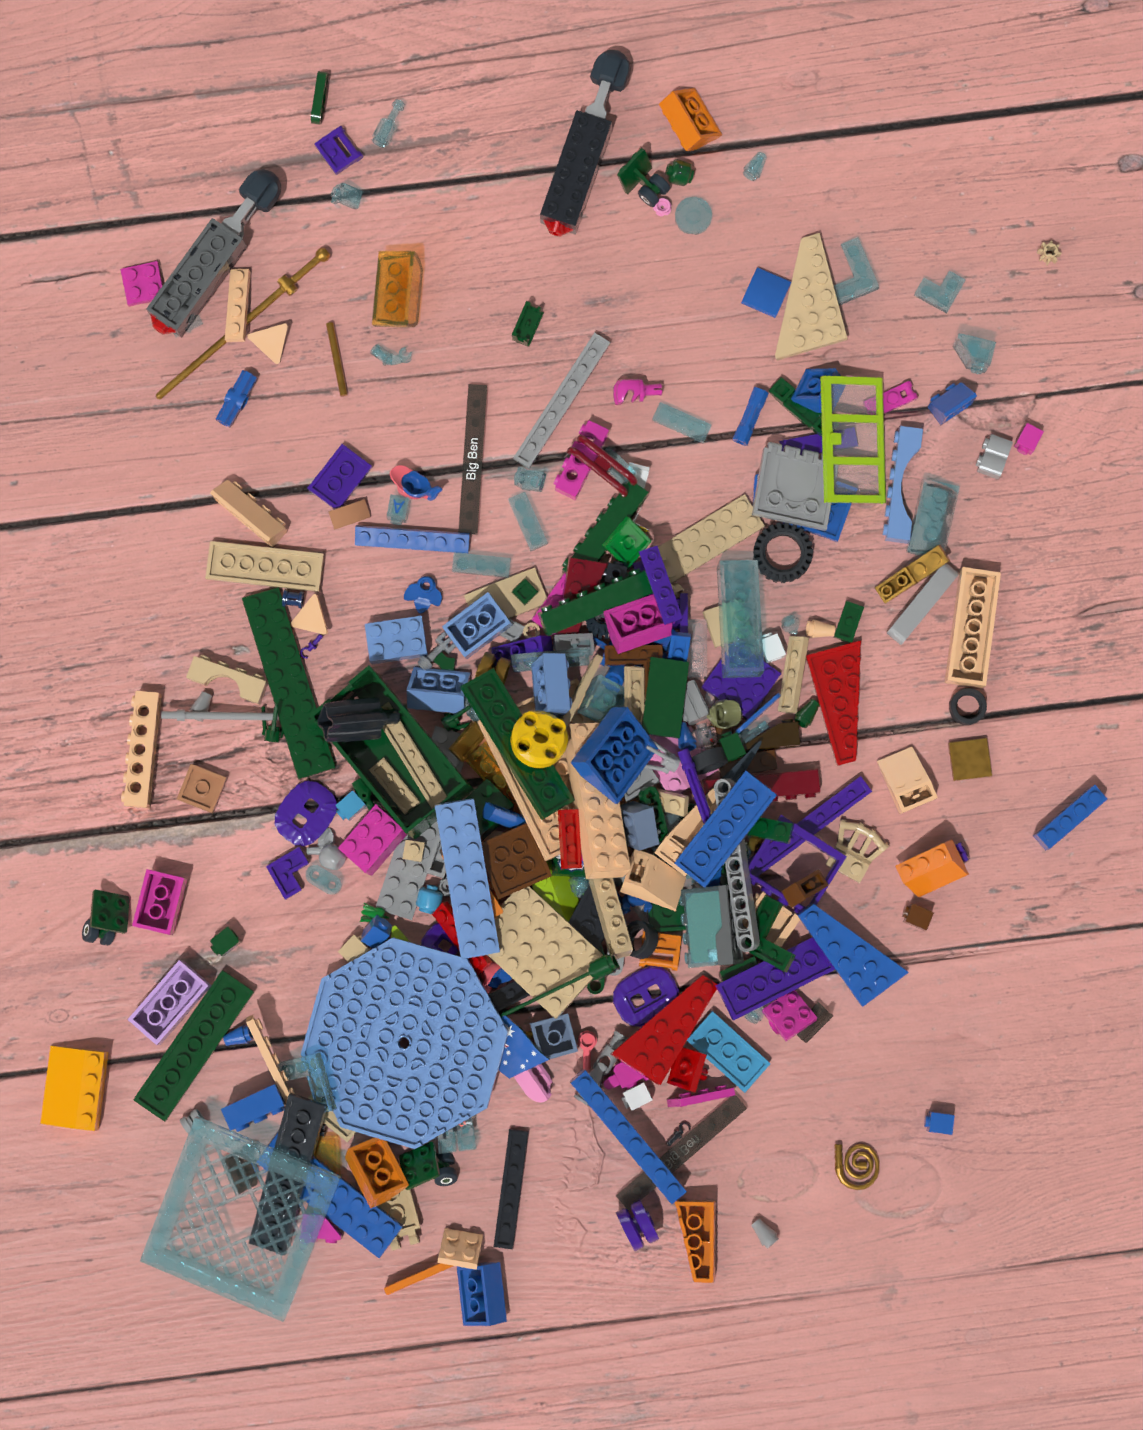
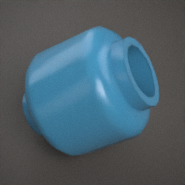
(429, 899)

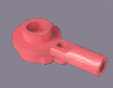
(587, 1041)

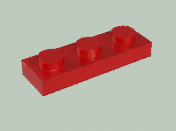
(569, 839)

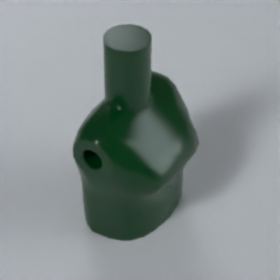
(363, 790)

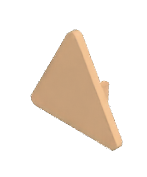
(270, 341)
(311, 617)

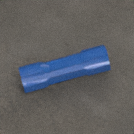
(751, 414)

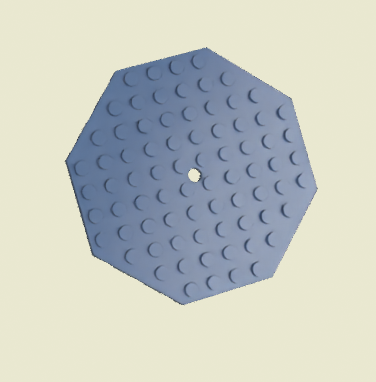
(451, 1034)

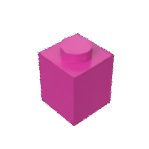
(1028, 439)

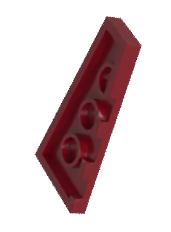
(580, 576)

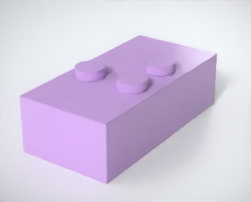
(169, 1002)

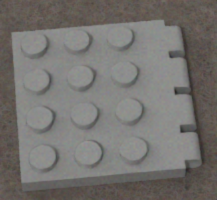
(791, 487)

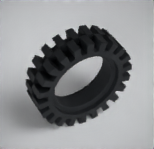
(789, 531)

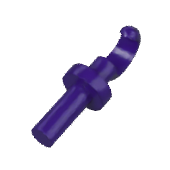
(312, 645)

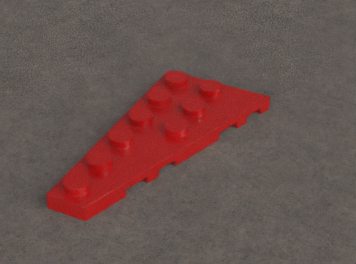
(660, 1040)

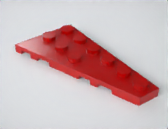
(837, 690)

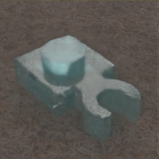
(748, 735)

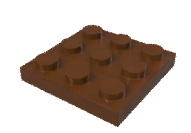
(514, 861)

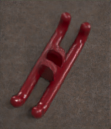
(603, 464)

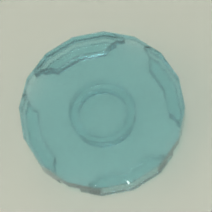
(693, 215)

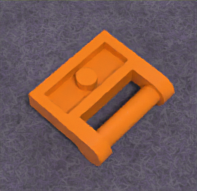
(666, 945)

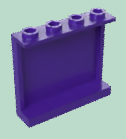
(660, 584)

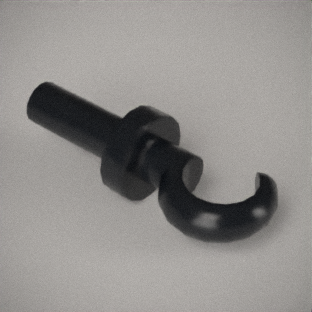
(677, 1135)

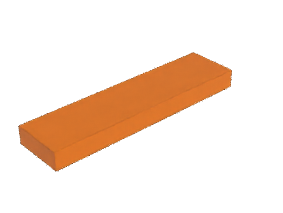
(416, 1277)

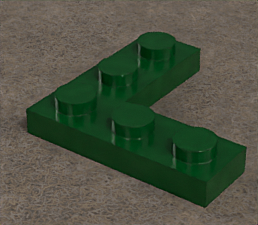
(768, 951)

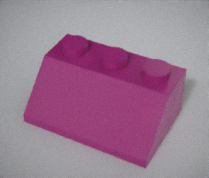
(636, 624)

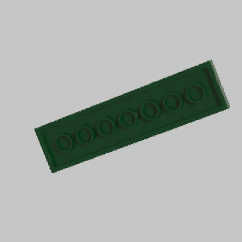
(498, 715)
(193, 1046)

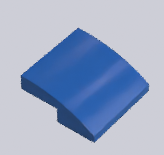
(766, 292)

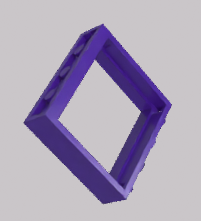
(812, 840)

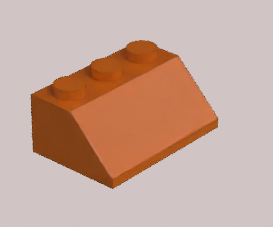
(689, 119)
(932, 869)
(376, 1171)

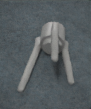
(669, 761)

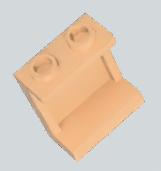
(783, 925)

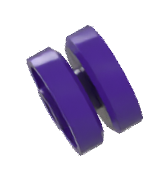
(639, 1224)

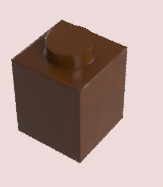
(917, 916)

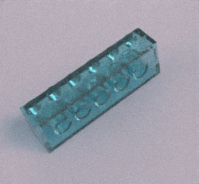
(740, 618)

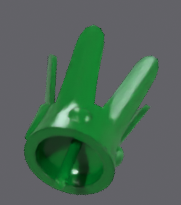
(371, 912)

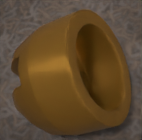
(755, 843)

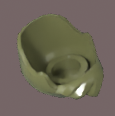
(725, 714)

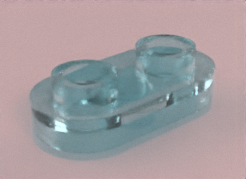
(323, 880)

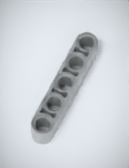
(922, 603)

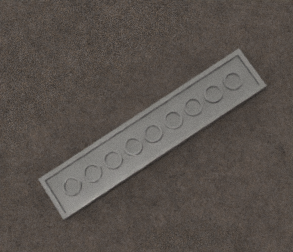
(407, 876)

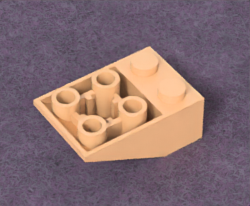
(907, 780)
(653, 881)

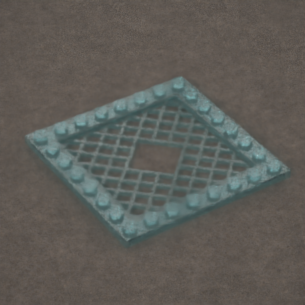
(242, 1292)

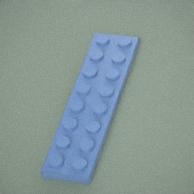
(467, 878)

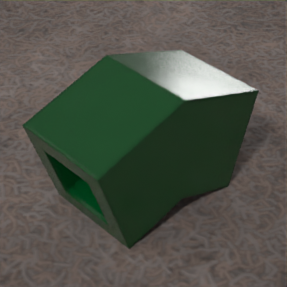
(444, 662)

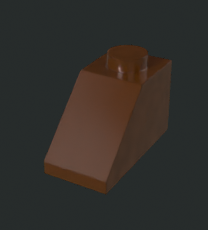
(804, 888)

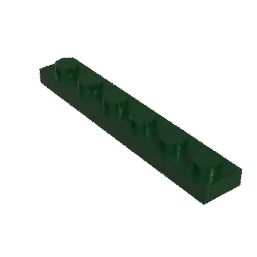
(767, 829)

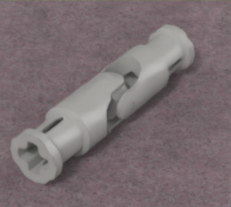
(600, 1069)

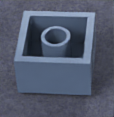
(639, 825)
(554, 1036)

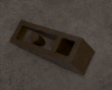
(780, 736)

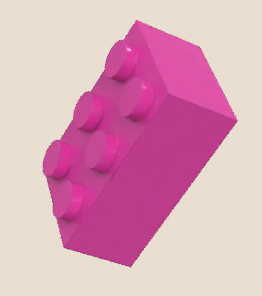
(373, 840)
(159, 902)

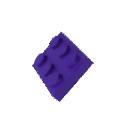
(339, 477)

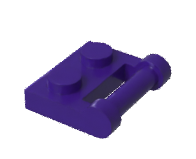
(332, 152)

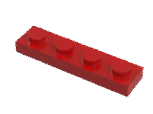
(445, 918)

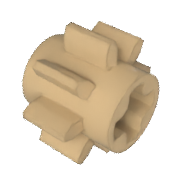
(1049, 257)

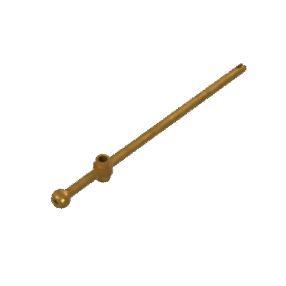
(287, 285)

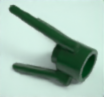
(451, 720)
(272, 734)

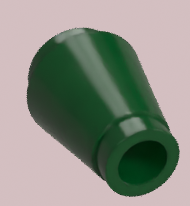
(807, 713)

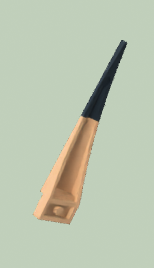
(684, 832)

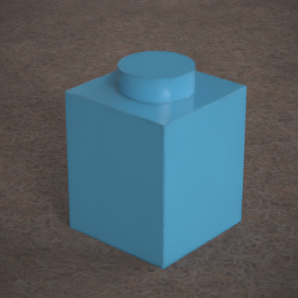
(350, 806)

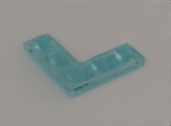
(864, 278)
(314, 1069)

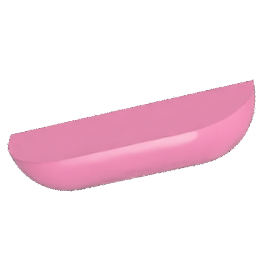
(535, 1083)

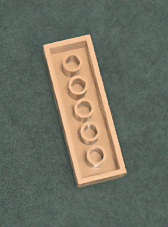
(972, 627)

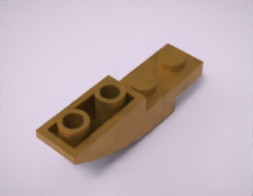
(912, 574)

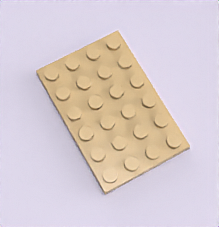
(542, 950)

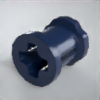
(299, 596)

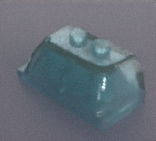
(932, 516)

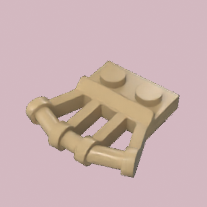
(855, 863)

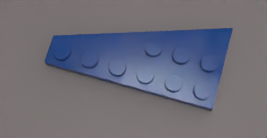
(857, 962)

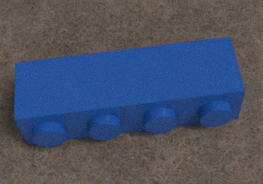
(1070, 817)

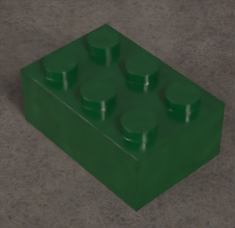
(488, 793)

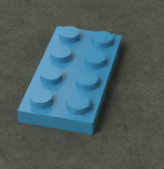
(728, 1052)

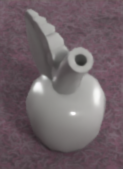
(329, 854)

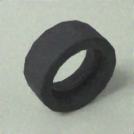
(967, 692)
(709, 760)
(650, 942)

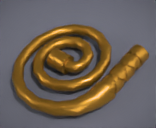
(861, 1165)

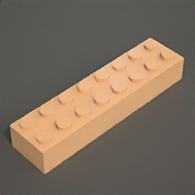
(599, 818)

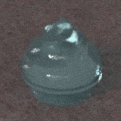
(790, 624)
(755, 1016)

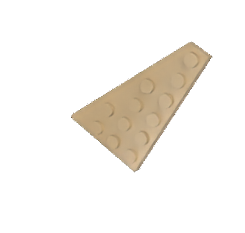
(812, 307)

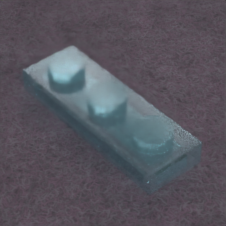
(681, 422)
(527, 521)
(481, 565)

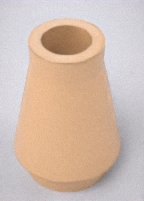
(819, 629)

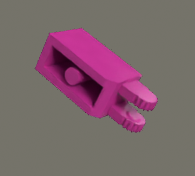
(623, 1076)

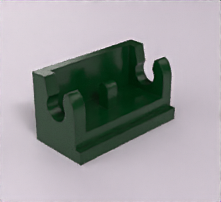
(527, 324)

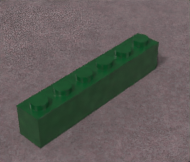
(618, 509)
(595, 602)

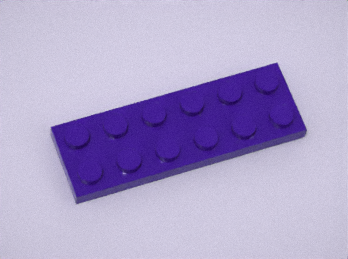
(767, 983)

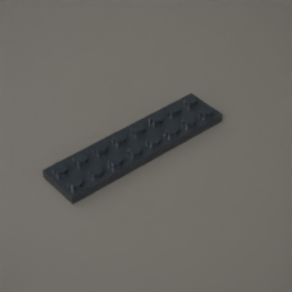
(298, 1138)

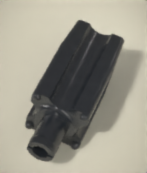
(355, 719)

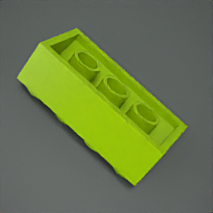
(557, 894)

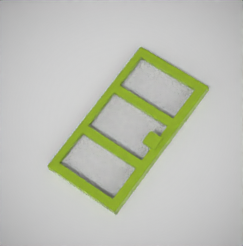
(853, 439)

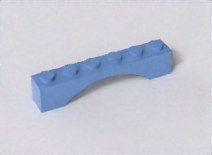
(898, 522)

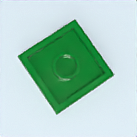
(626, 542)

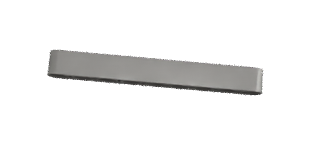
(736, 893)

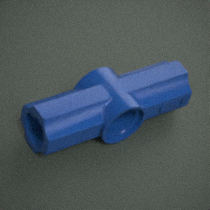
(236, 398)

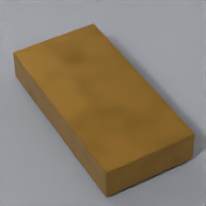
(467, 742)

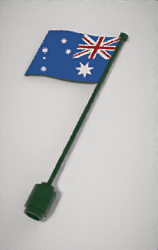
(519, 1050)

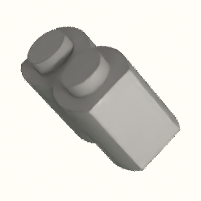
(994, 456)

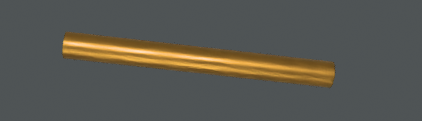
(336, 359)

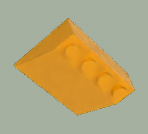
(74, 1088)

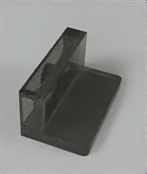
(823, 1017)

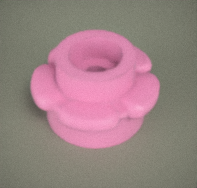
(662, 202)

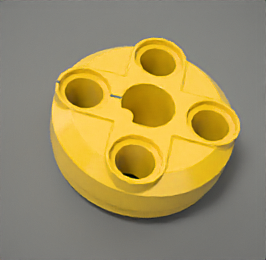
(539, 739)

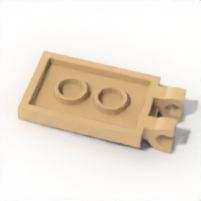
(404, 1211)

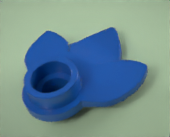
(423, 597)

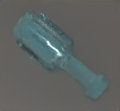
(386, 127)

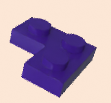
(283, 870)

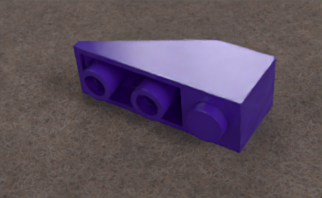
(529, 645)

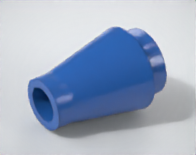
(686, 739)
(240, 1035)

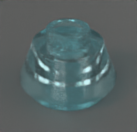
(579, 885)

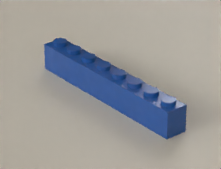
(627, 1136)

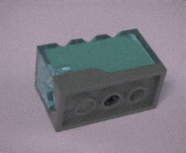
(709, 927)

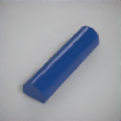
(502, 816)

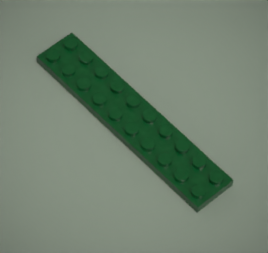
(287, 683)

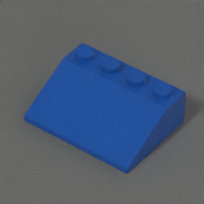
(614, 754)

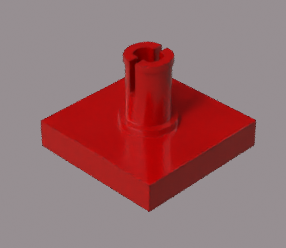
(687, 1070)

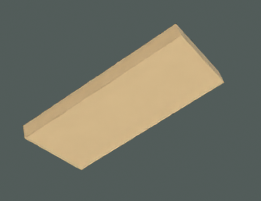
(502, 593)

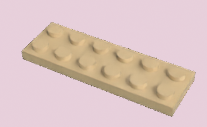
(709, 538)
(264, 566)

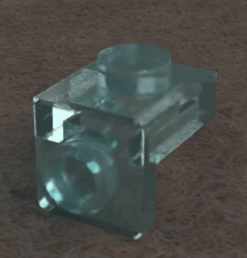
(346, 195)
(529, 479)

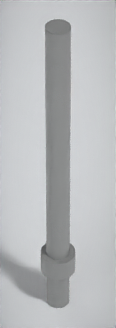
(181, 715)

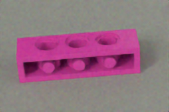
(572, 488)

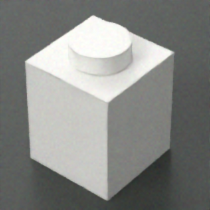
(772, 647)
(636, 1096)

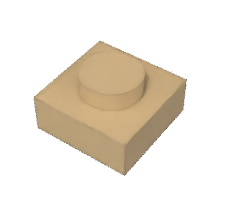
(413, 850)

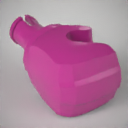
(638, 388)

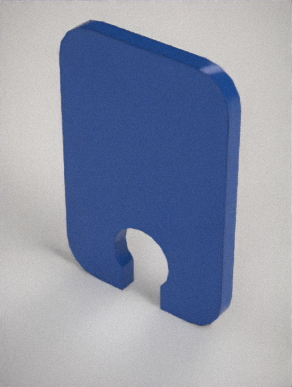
(758, 713)

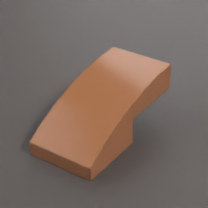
(349, 514)

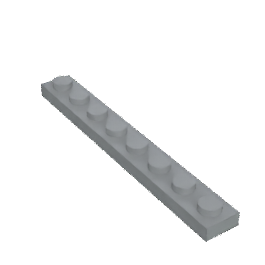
(561, 400)

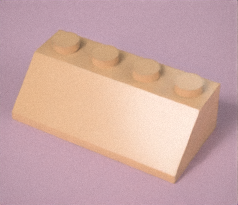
(249, 513)

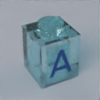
(398, 509)

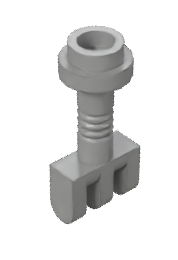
(425, 662)

